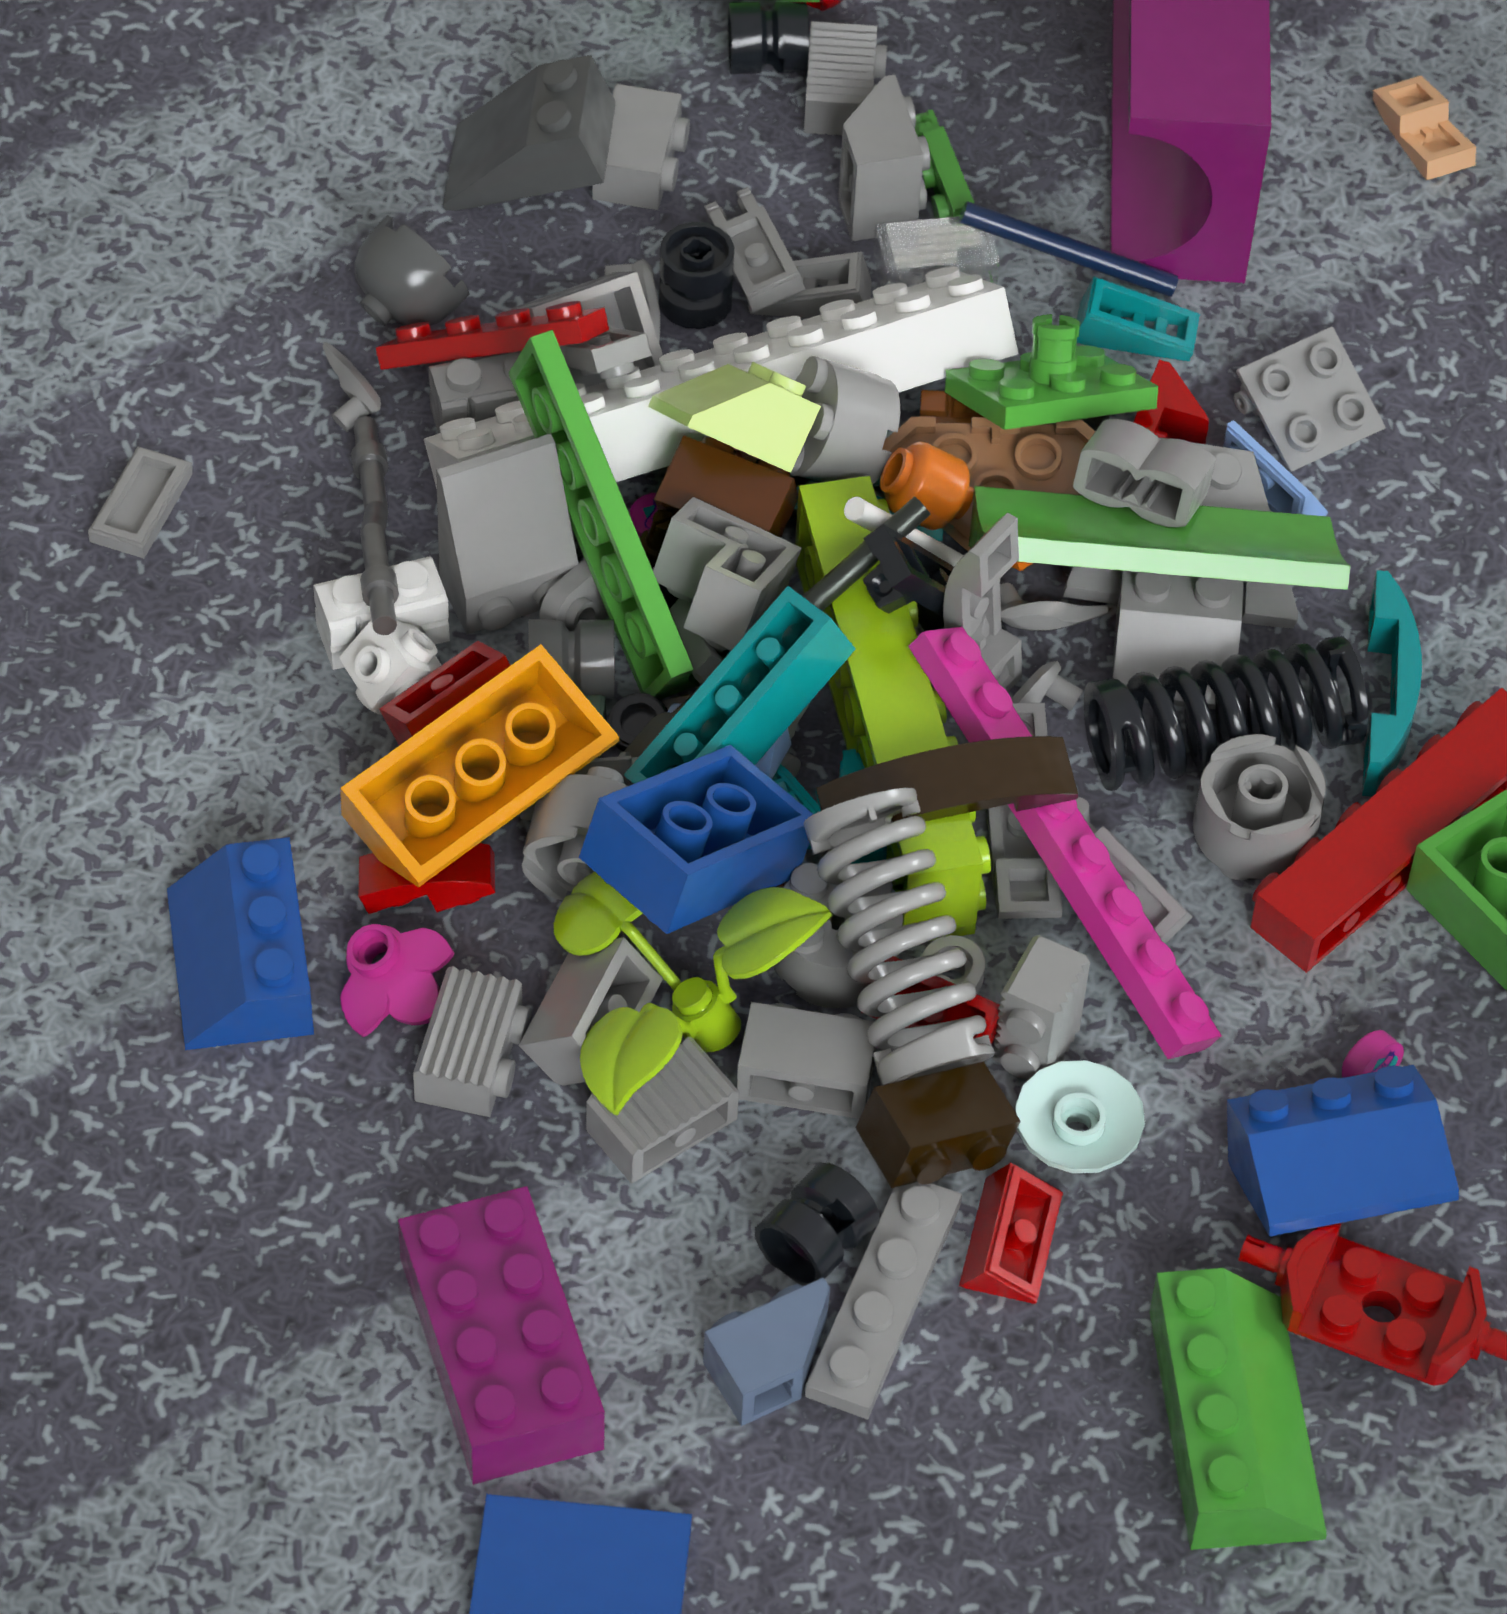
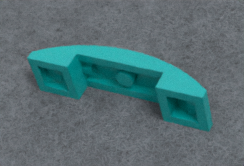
(1391, 632)

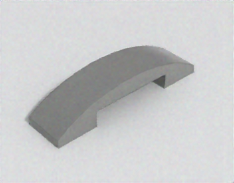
(975, 600)
(1019, 875)

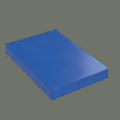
(579, 1559)

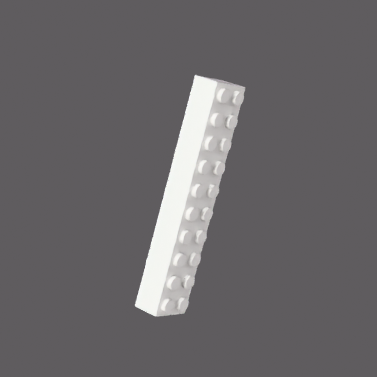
(898, 334)

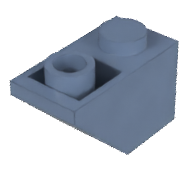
(768, 1352)

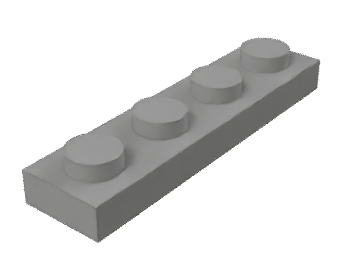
(883, 1297)

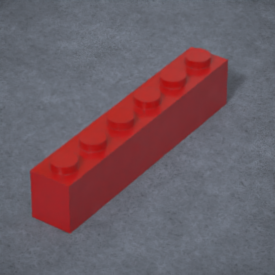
(1371, 851)

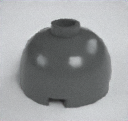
(404, 277)

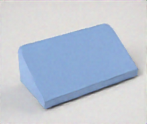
(1281, 488)

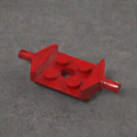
(1332, 1281)

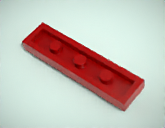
(469, 338)

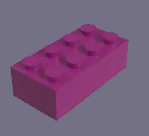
(501, 1335)

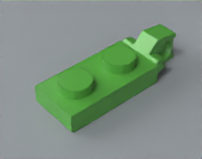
(944, 171)

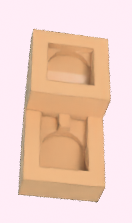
(1421, 126)

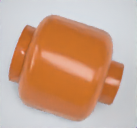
(933, 478)

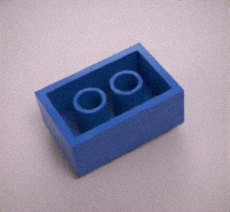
(696, 838)

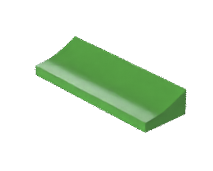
(602, 521)
(1212, 544)

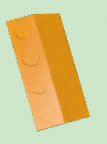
(475, 768)

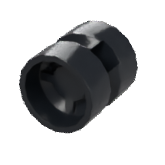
(768, 37)
(696, 275)
(819, 1222)

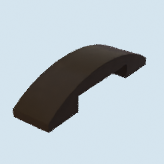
(967, 777)

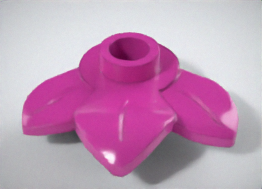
(398, 982)

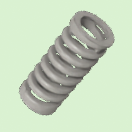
(848, 834)

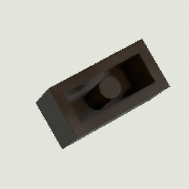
(937, 1125)

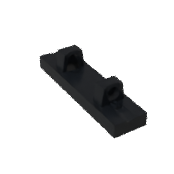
(906, 576)

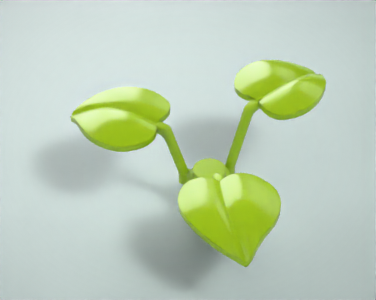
(634, 1046)

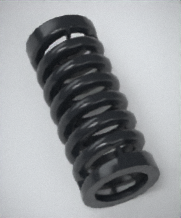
(1118, 726)

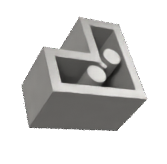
(723, 569)

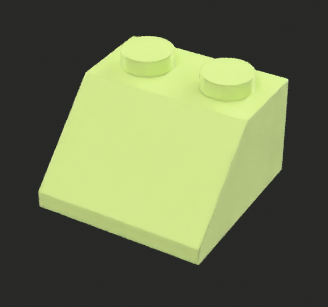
(745, 410)

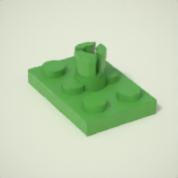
(1051, 382)

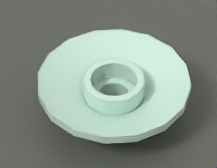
(1082, 1094)

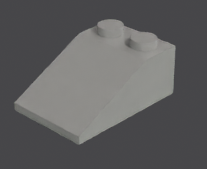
(503, 533)

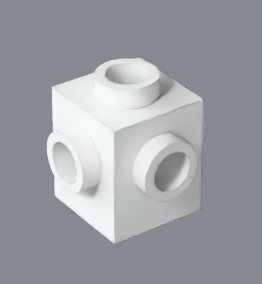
(388, 663)

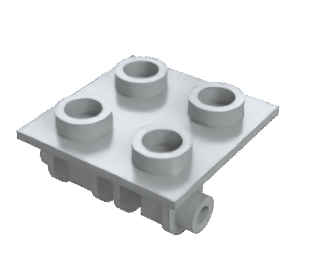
(1308, 399)

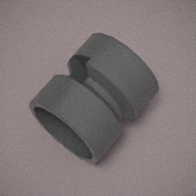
(582, 653)

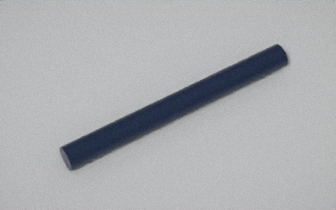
(1068, 249)

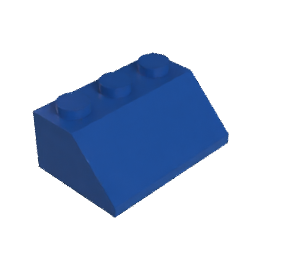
(240, 947)
(1340, 1150)

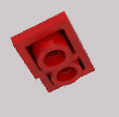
(458, 884)

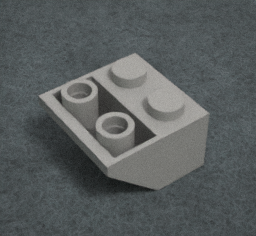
(882, 162)

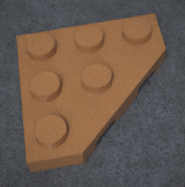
(1016, 458)

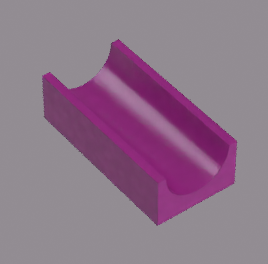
(1189, 133)

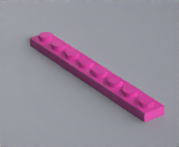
(1074, 855)

